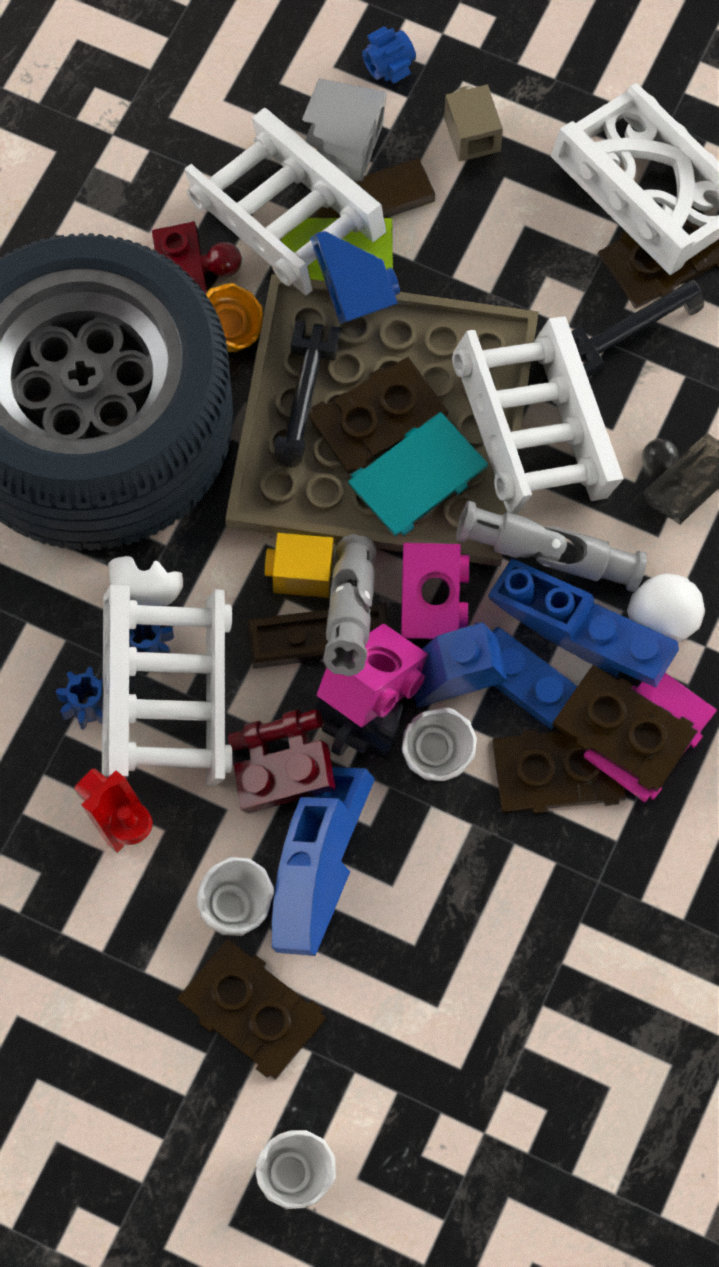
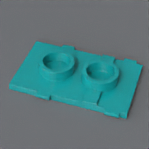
(417, 474)

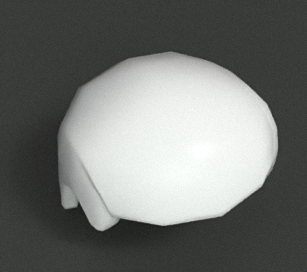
(147, 587)
(668, 606)
(439, 744)
(235, 896)
(295, 1169)

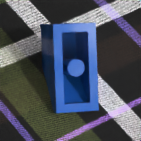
(354, 278)
(460, 664)

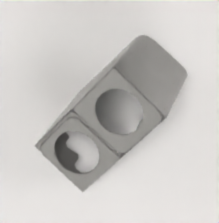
(345, 124)

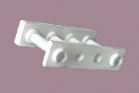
(300, 164)
(567, 388)
(122, 708)

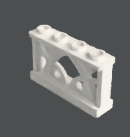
(634, 209)

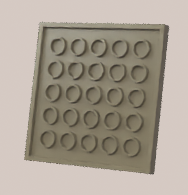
(316, 493)

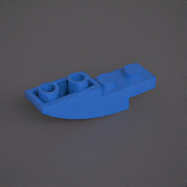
(580, 626)
(311, 864)

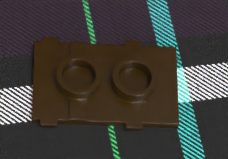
(643, 277)
(376, 414)
(625, 728)
(549, 773)
(252, 1009)

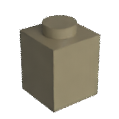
(473, 122)

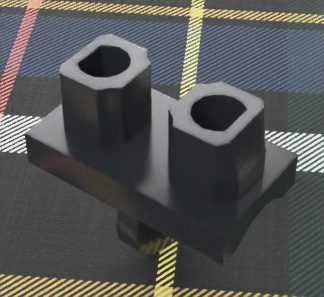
(377, 734)

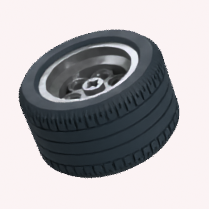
(100, 316)

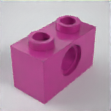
(429, 562)
(388, 676)

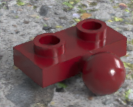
(183, 247)

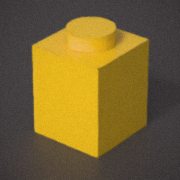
(300, 565)

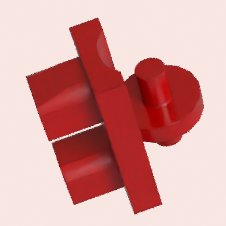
(114, 809)

